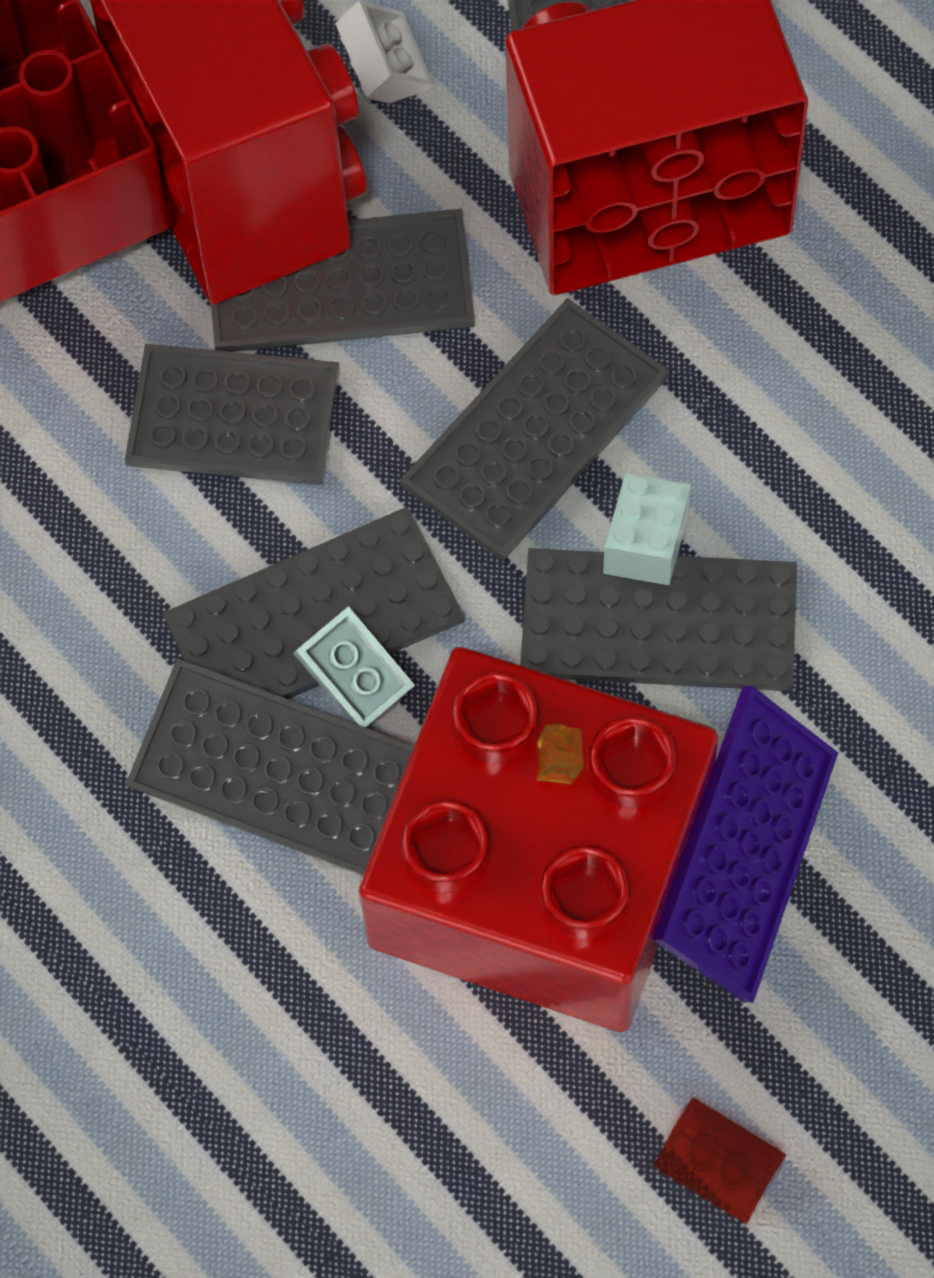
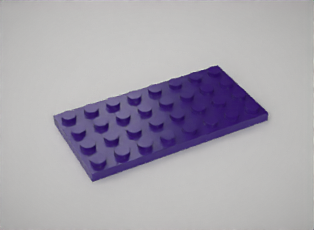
(746, 845)

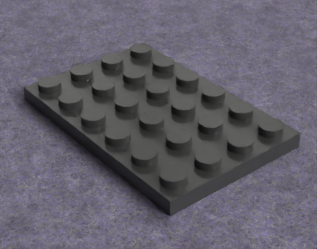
(232, 414)

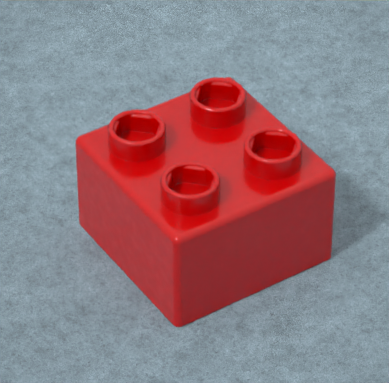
(240, 132)
(651, 134)
(72, 149)
(530, 878)

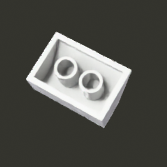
(383, 52)

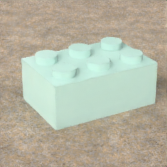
(647, 529)
(353, 668)

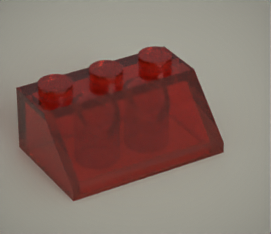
(720, 1161)

